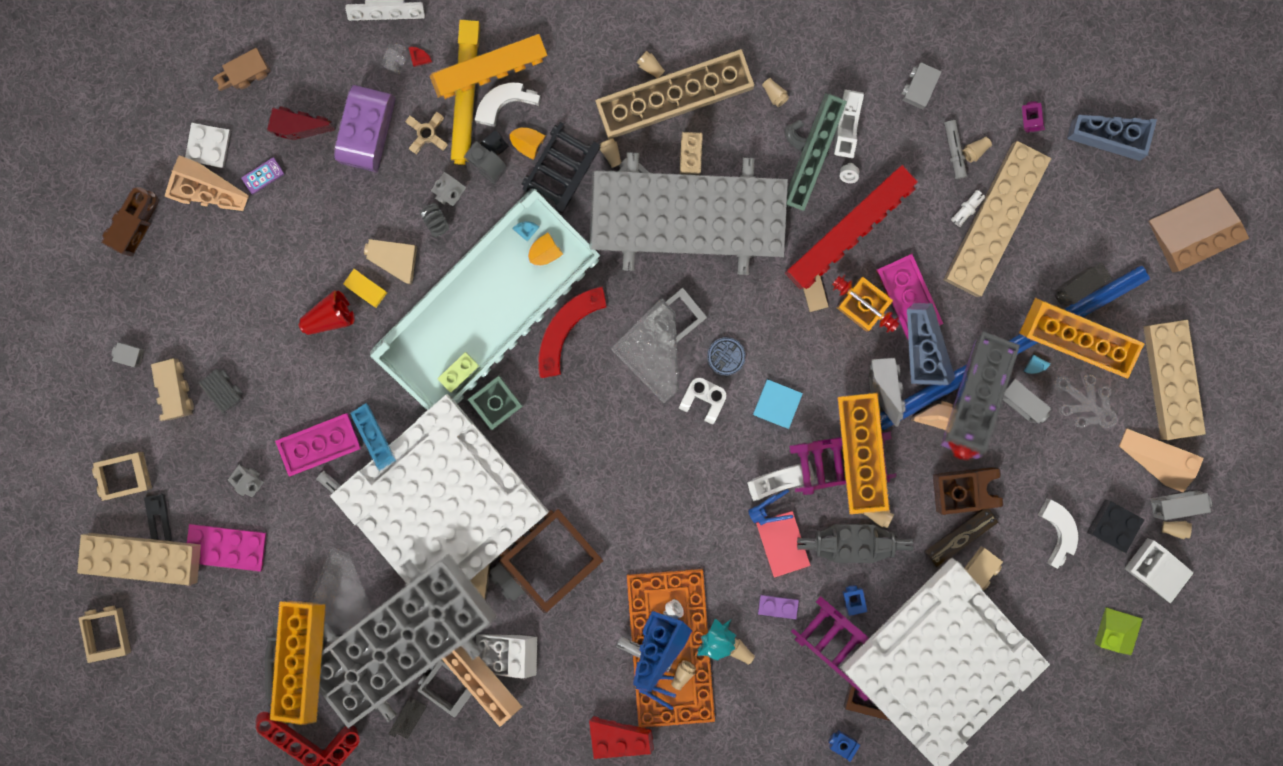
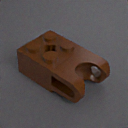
(131, 222)
(971, 493)

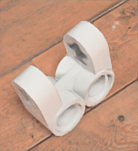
(706, 396)

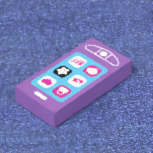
(263, 176)

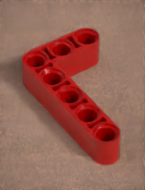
(299, 753)

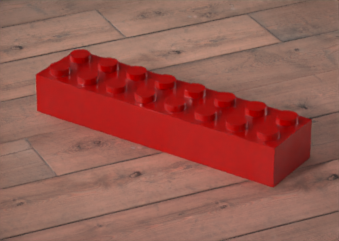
(852, 226)

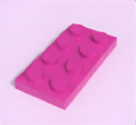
(905, 286)
(318, 444)
(228, 547)

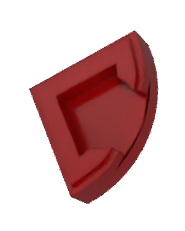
(419, 56)

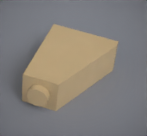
(393, 257)

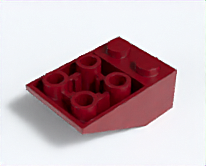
(297, 126)

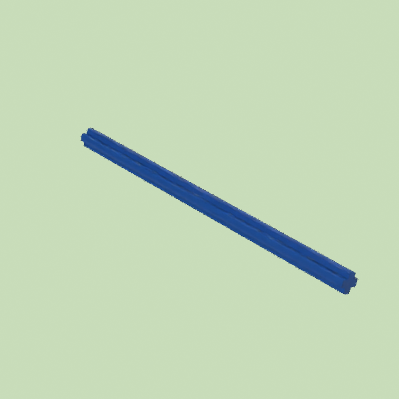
(1081, 308)

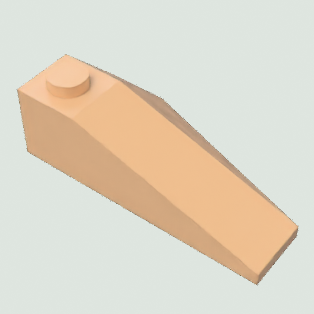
(196, 183)
(1167, 463)

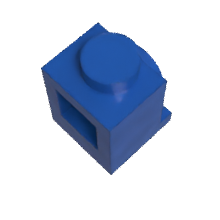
(859, 605)
(839, 738)

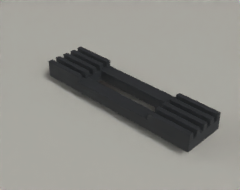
(154, 506)

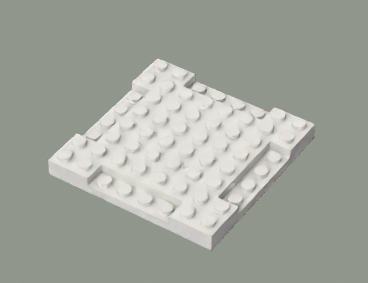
(441, 496)
(944, 664)

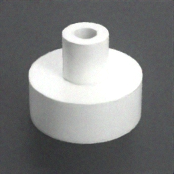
(849, 173)
(674, 609)

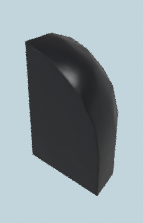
(494, 143)

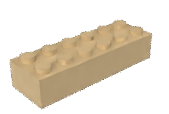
(1174, 380)
(139, 558)

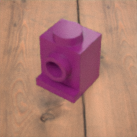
(1030, 109)

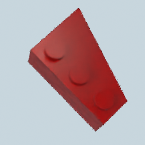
(619, 740)

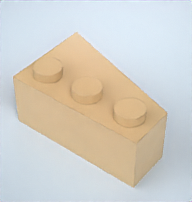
(172, 389)

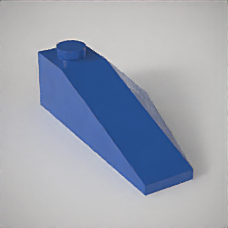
(661, 645)

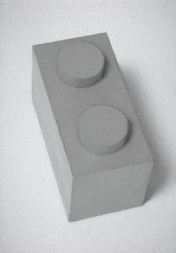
(921, 85)

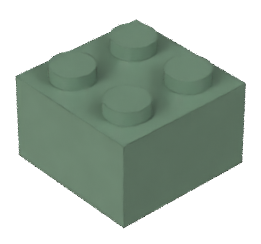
(495, 402)

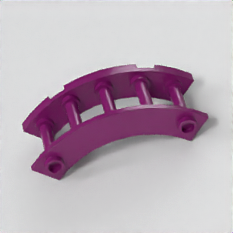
(817, 448)
(839, 623)

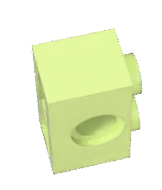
(458, 372)

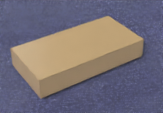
(816, 296)

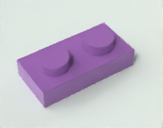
(778, 606)

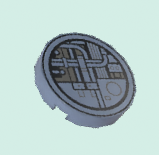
(726, 356)

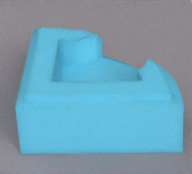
(526, 229)
(1036, 365)

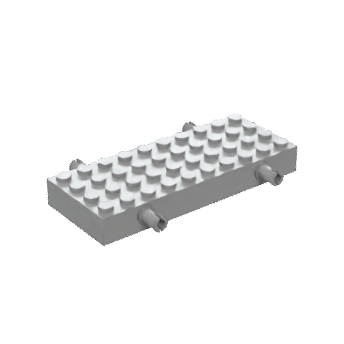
(688, 214)
(401, 640)

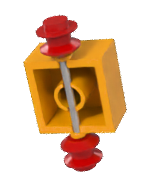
(865, 304)

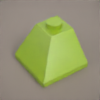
(1118, 631)

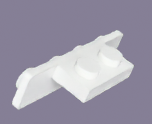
(385, 10)

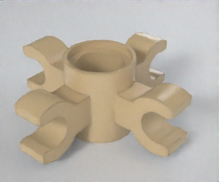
(432, 125)

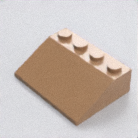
(1197, 230)

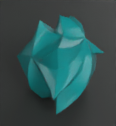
(717, 642)

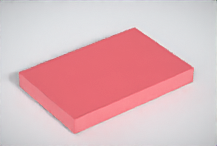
(781, 545)

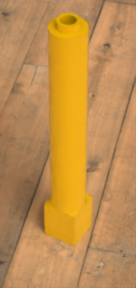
(464, 102)

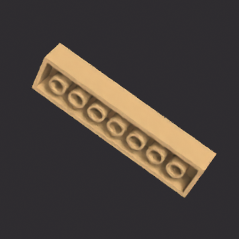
(674, 94)
(997, 219)

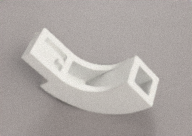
(498, 97)
(846, 131)
(777, 481)
(1065, 528)

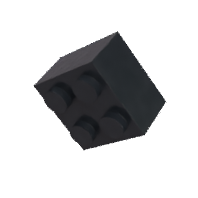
(1115, 526)

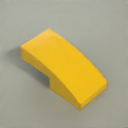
(365, 288)

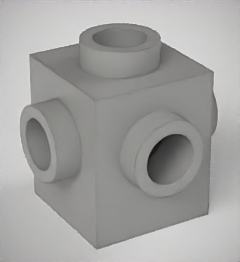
(448, 189)
(245, 481)

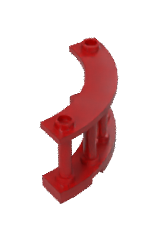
(562, 324)

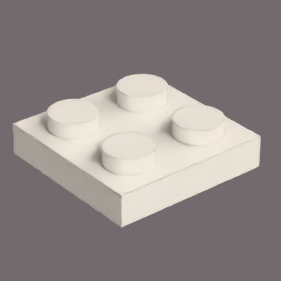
(208, 145)

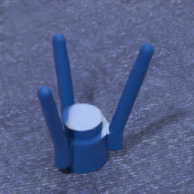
(759, 512)
(661, 691)

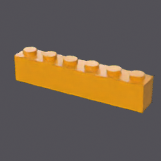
(488, 65)

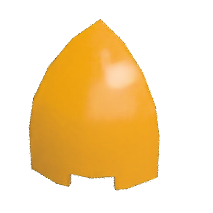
(527, 141)
(544, 250)

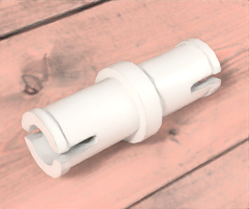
(968, 208)

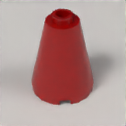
(327, 315)

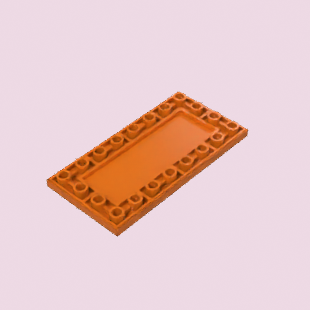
(650, 593)

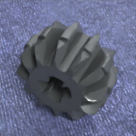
(434, 220)

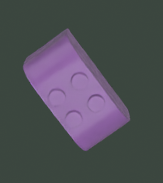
(364, 128)

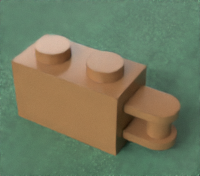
(243, 70)

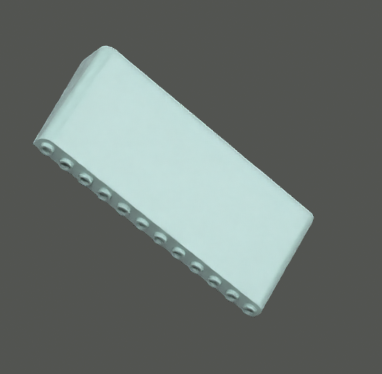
(483, 302)

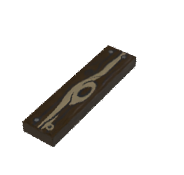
(961, 536)

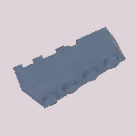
(1115, 134)
(927, 347)

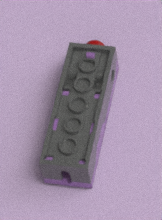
(980, 396)

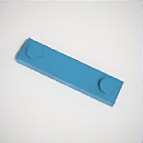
(373, 436)

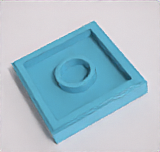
(777, 404)

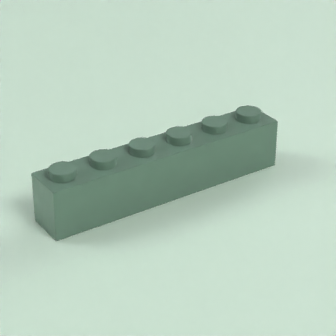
(815, 151)

